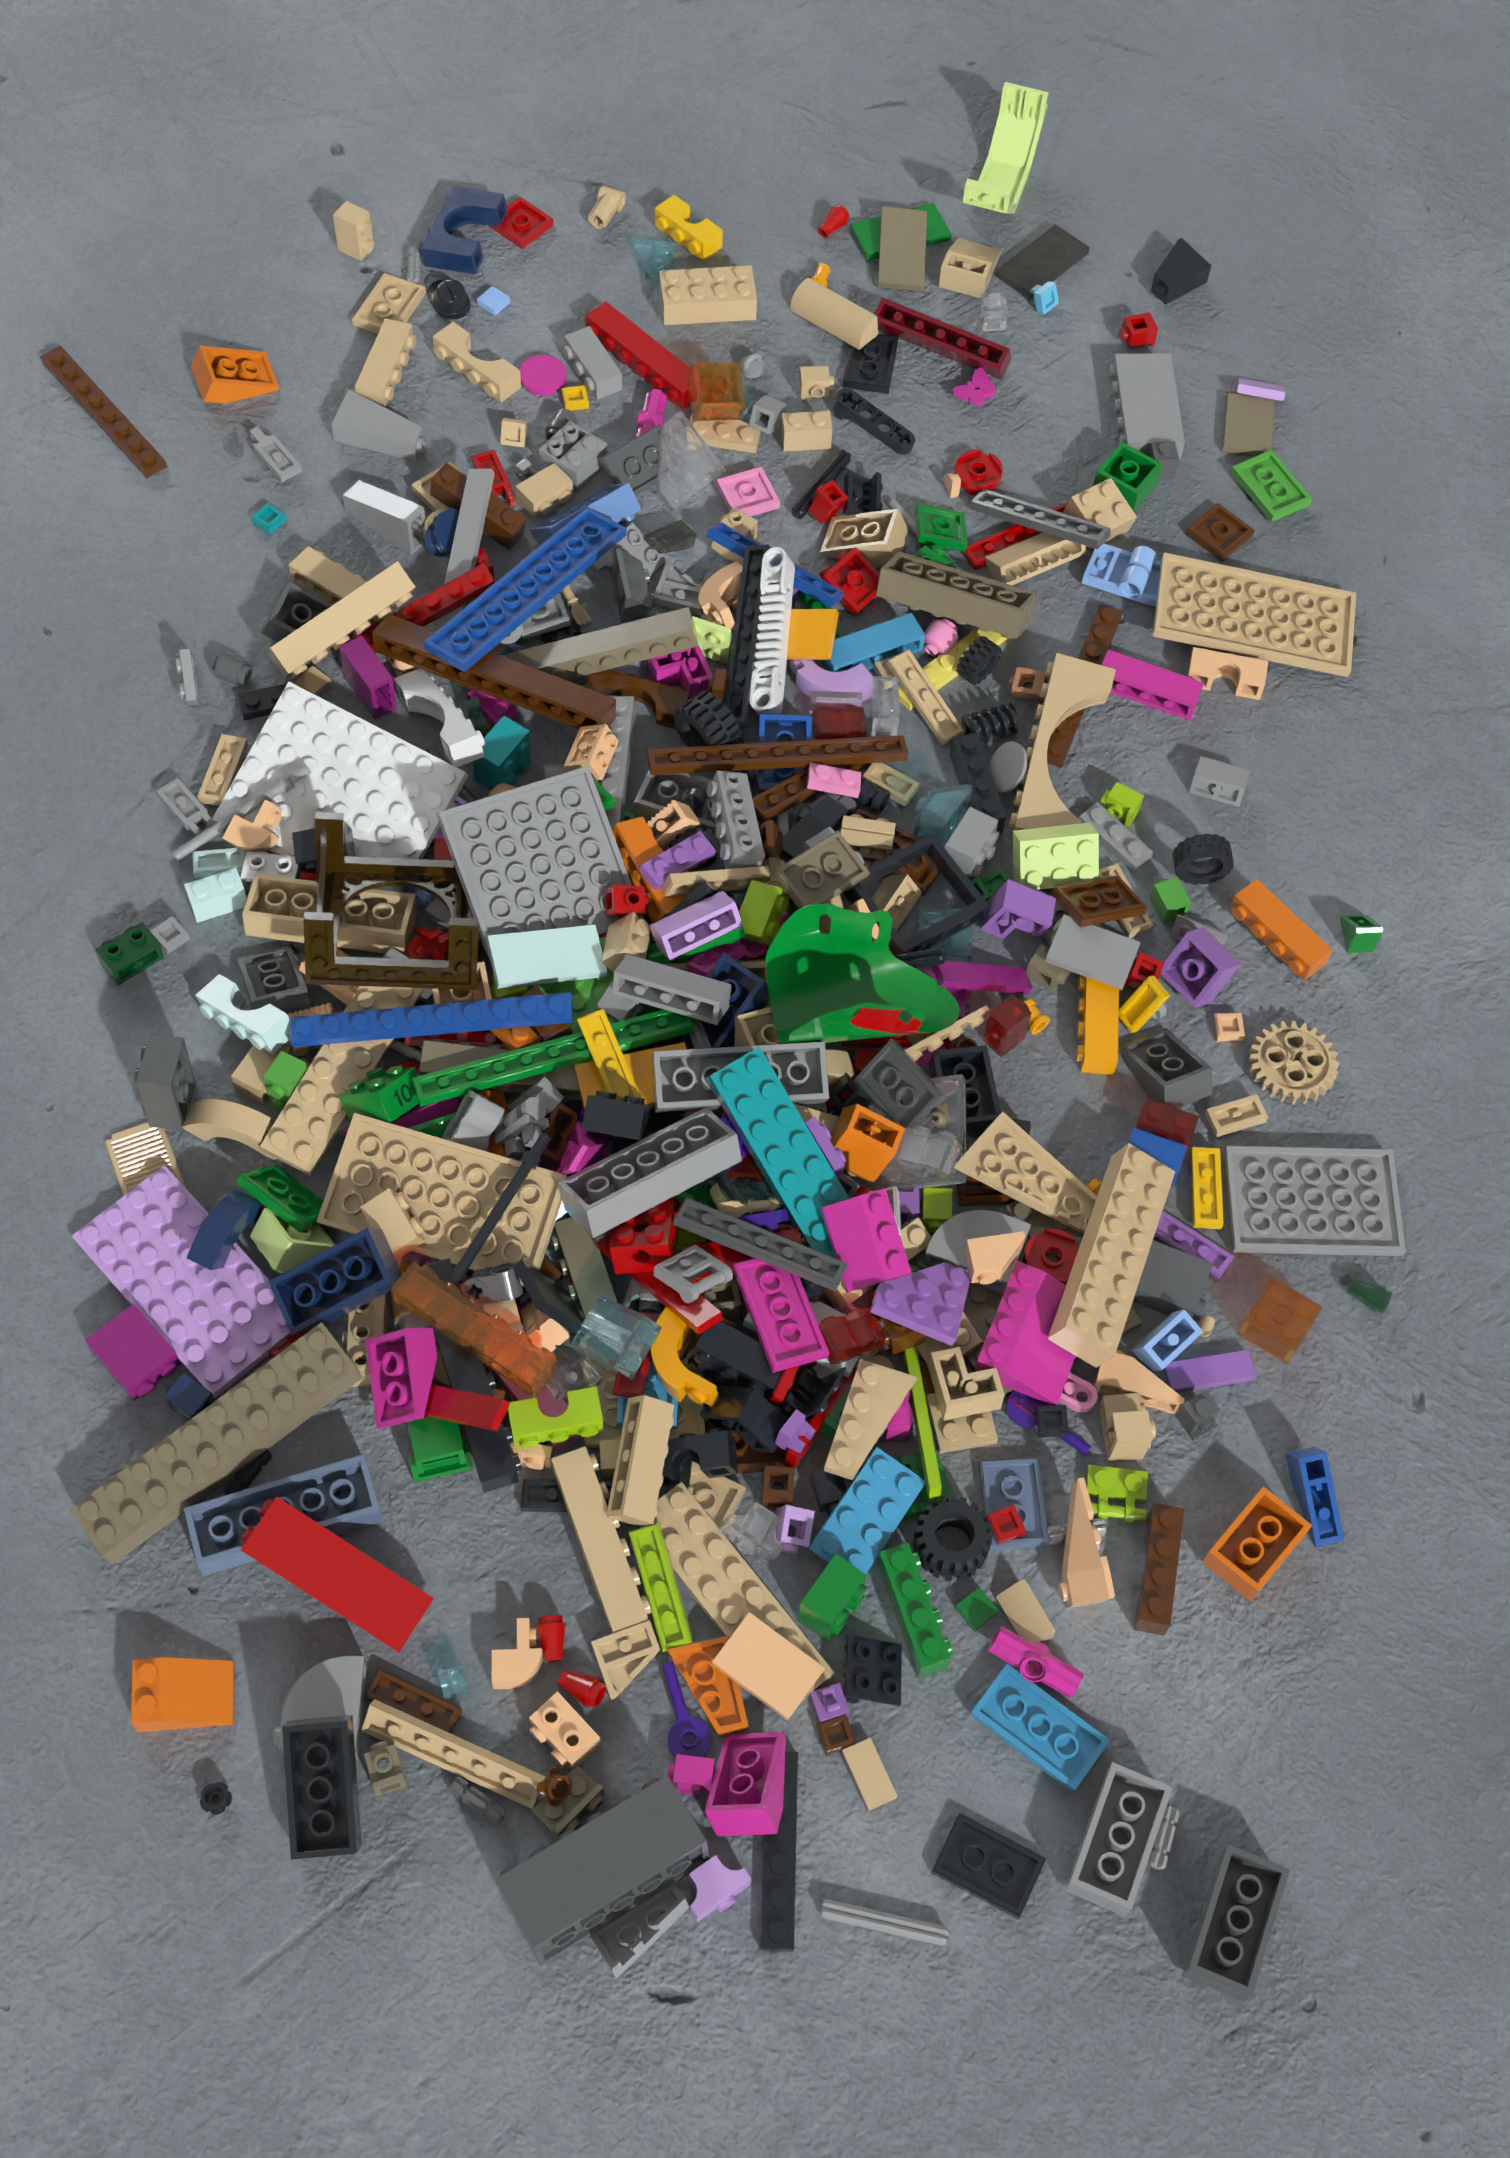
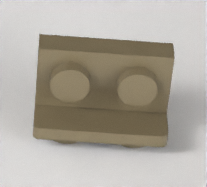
(583, 1798)

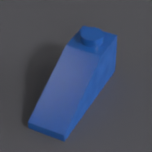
(1316, 1494)

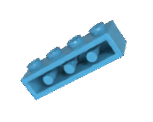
(876, 644)

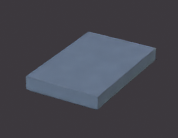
(1016, 1483)

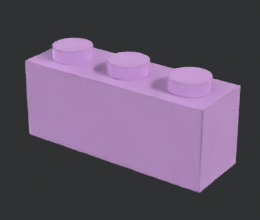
(696, 925)

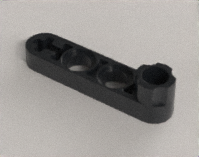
(845, 409)

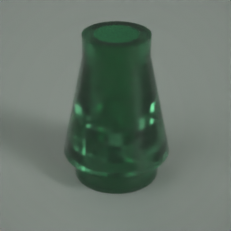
(1371, 1295)

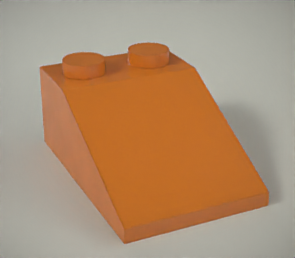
(232, 374)
(181, 1693)

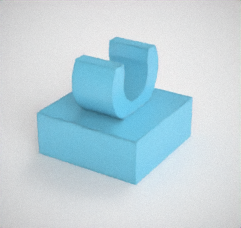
(1045, 297)

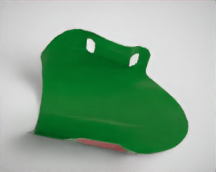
(846, 984)

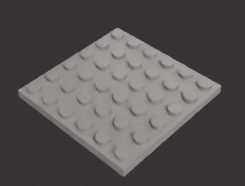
(536, 856)

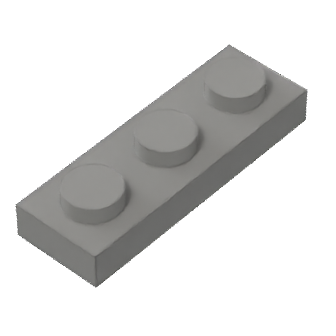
(1117, 837)

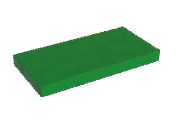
(868, 231)

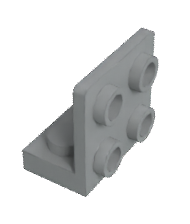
(636, 546)

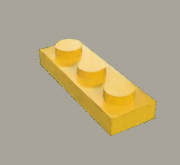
(1206, 1188)

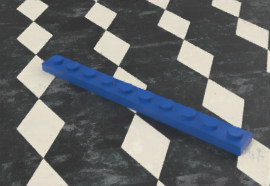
(431, 1019)

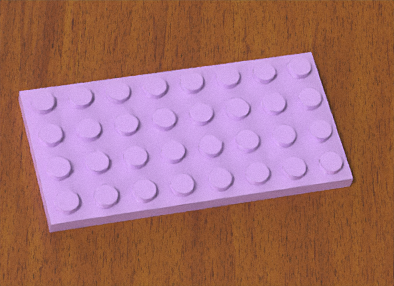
(212, 1319)

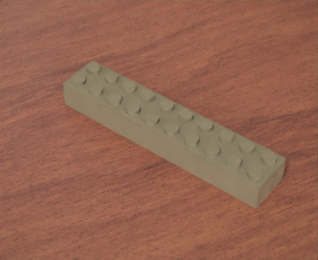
(215, 1444)

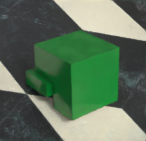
(437, 1449)

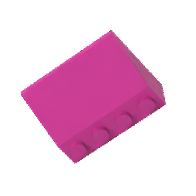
(1020, 1334)

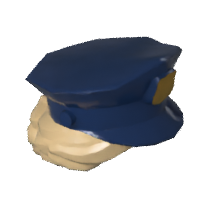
(440, 531)

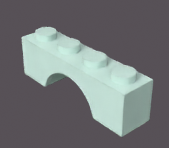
(264, 1027)

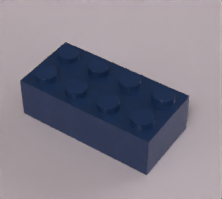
(747, 995)
(336, 1281)

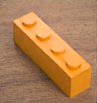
(1098, 1027)

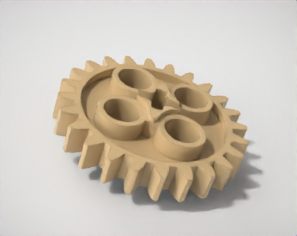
(1293, 1062)

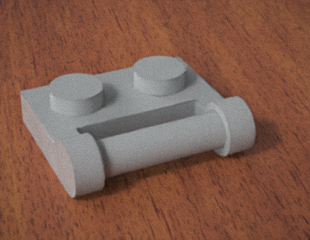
(689, 1265)

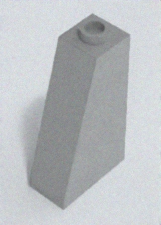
(376, 428)
(387, 514)

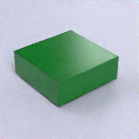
(976, 1609)

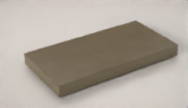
(902, 249)

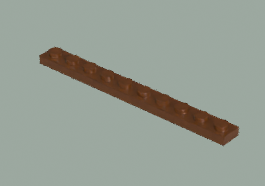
(776, 755)

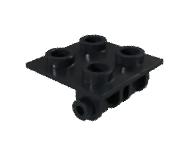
(811, 1393)
(872, 1670)

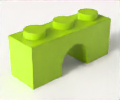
(581, 1418)

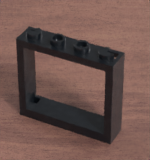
(942, 930)

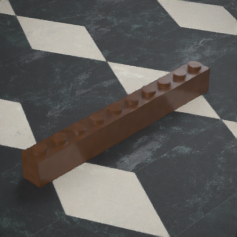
(498, 677)

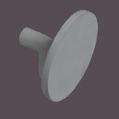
(1008, 766)

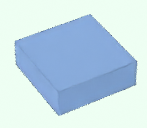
(493, 300)

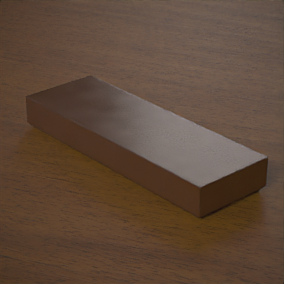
(413, 1700)

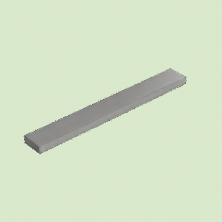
(468, 530)

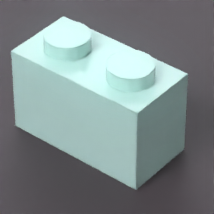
(216, 895)

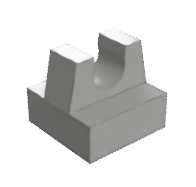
(170, 935)

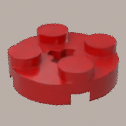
(974, 482)
(1052, 1241)

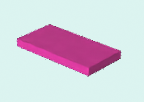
(780, 1315)

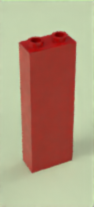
(336, 1573)

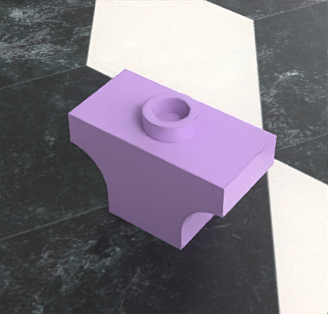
(715, 1887)

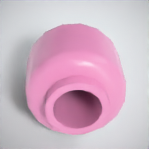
(940, 637)

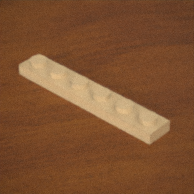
(452, 1753)

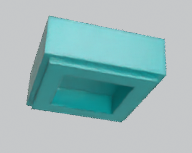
(268, 518)

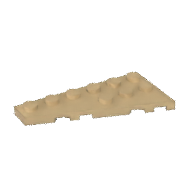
(1026, 1172)

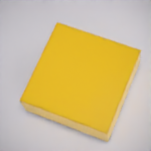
(575, 398)

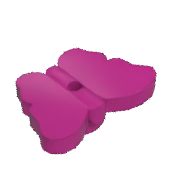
(977, 390)

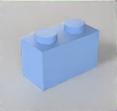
(1167, 1340)

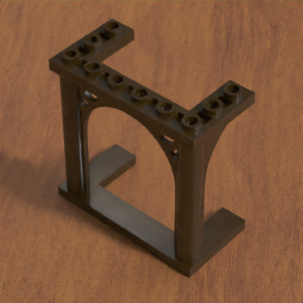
(321, 927)

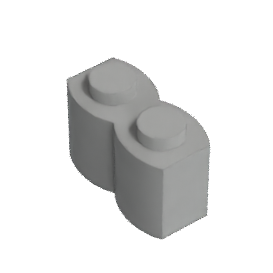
(474, 1121)

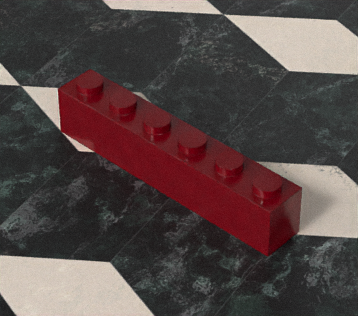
(942, 338)

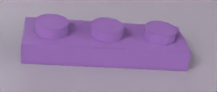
(677, 859)

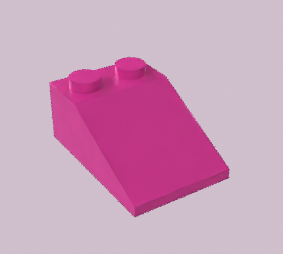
(401, 1374)
(748, 1785)

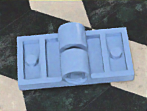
(1125, 573)

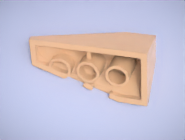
(1084, 1572)

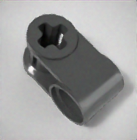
(493, 1284)

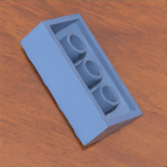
(612, 501)

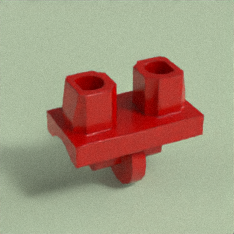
(429, 944)

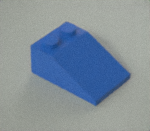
(781, 729)

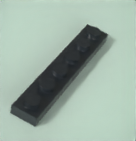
(780, 1870)

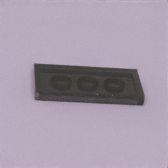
(1042, 260)

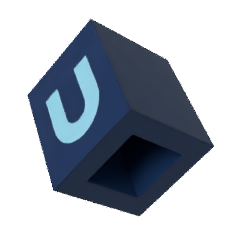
(188, 1397)

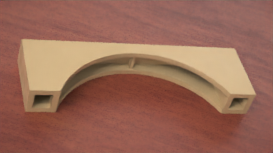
(1069, 688)

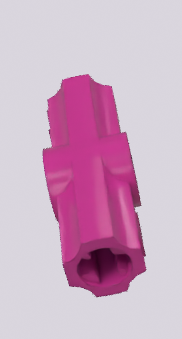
(652, 411)
(1020, 1653)

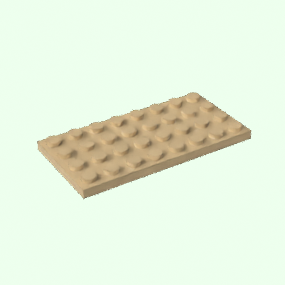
(1255, 614)
(447, 1190)

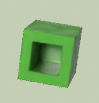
(1170, 899)

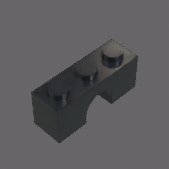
(714, 1450)

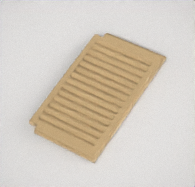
(140, 1153)

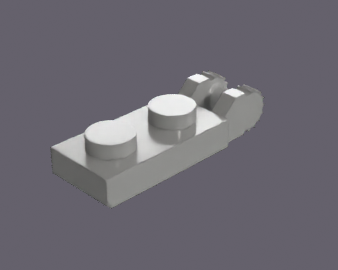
(184, 806)

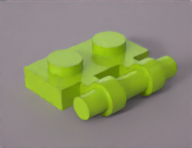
(1117, 1485)

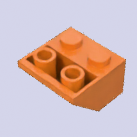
(866, 1141)

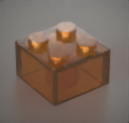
(715, 391)
(1279, 1320)

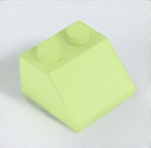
(286, 1246)

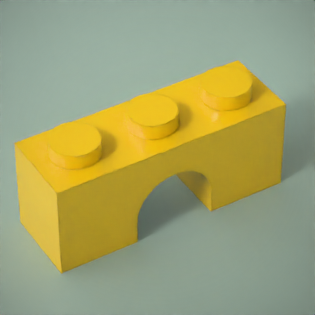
(699, 238)

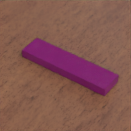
(982, 977)

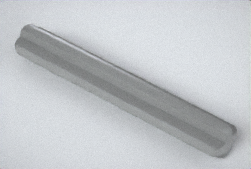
(884, 1922)

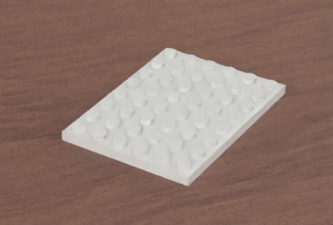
(356, 770)

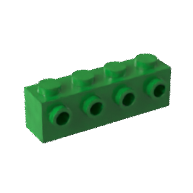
(913, 1609)

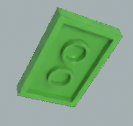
(1271, 485)

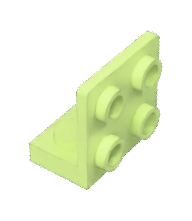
(714, 640)

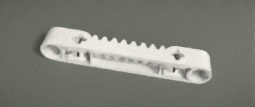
(773, 635)

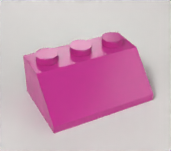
(866, 1239)

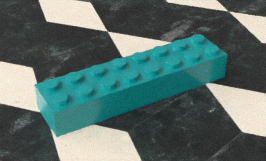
(779, 1144)

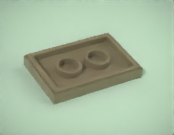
(1248, 424)
(822, 872)

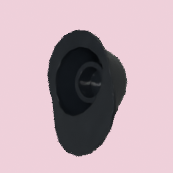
(449, 298)

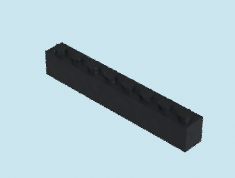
(465, 1372)

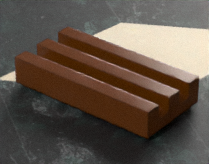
(972, 1196)

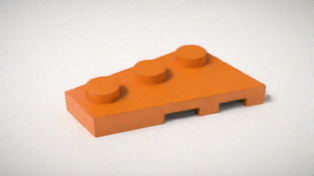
(711, 1688)

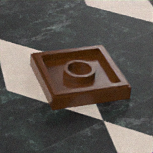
(1219, 532)

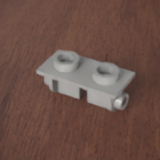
(1184, 924)

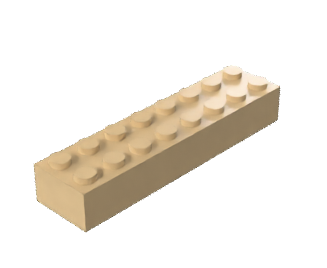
(1111, 1256)

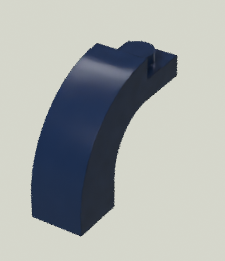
(222, 1229)

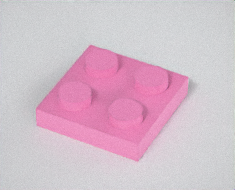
(748, 492)

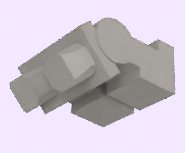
(526, 1119)

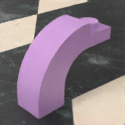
(813, 678)

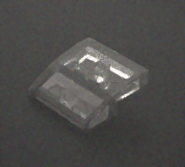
(573, 1372)

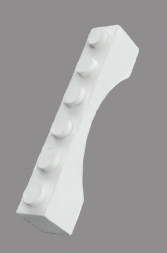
(422, 695)

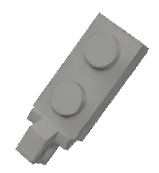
(274, 455)

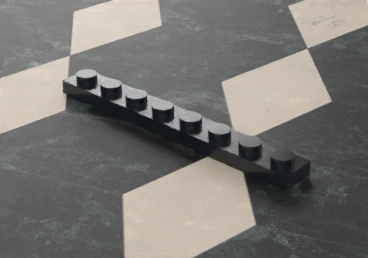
(745, 636)

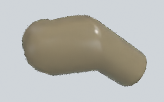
(940, 1116)

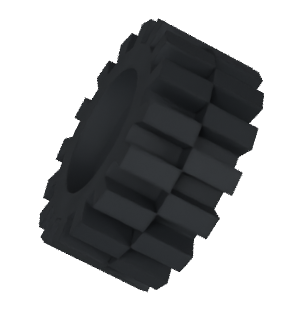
(979, 660)

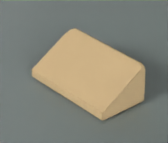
(1025, 1613)

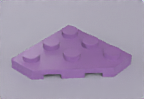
(925, 1301)

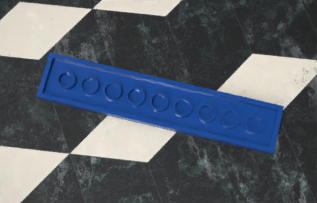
(524, 589)

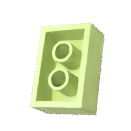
(1055, 855)

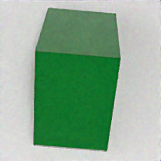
(1360, 933)

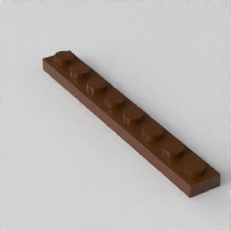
(103, 412)
(1093, 650)

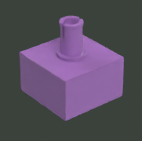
(1199, 967)

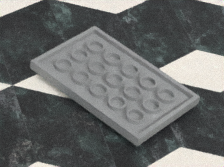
(1314, 1201)

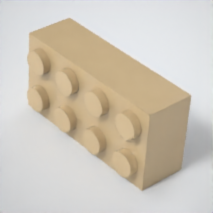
(707, 295)

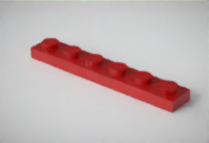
(441, 600)

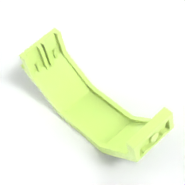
(1010, 151)

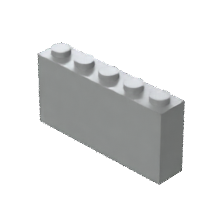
(1146, 400)

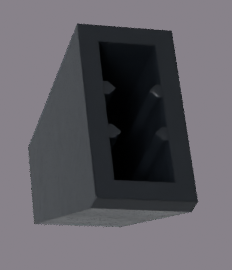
(1180, 273)

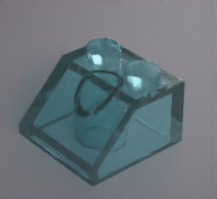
(942, 812)

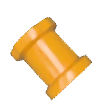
(1037, 1020)

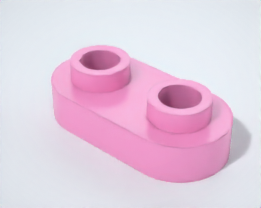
(1078, 1387)

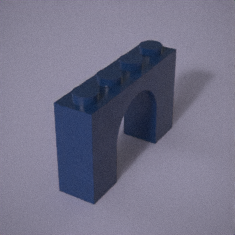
(461, 208)

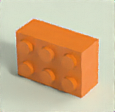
(1256, 1544)

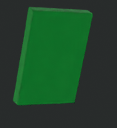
(283, 1196)

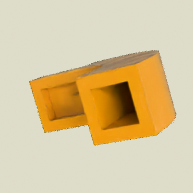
(670, 1371)

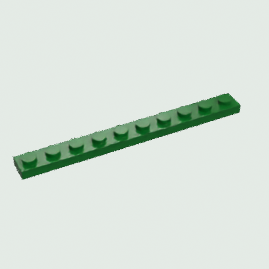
(544, 1057)

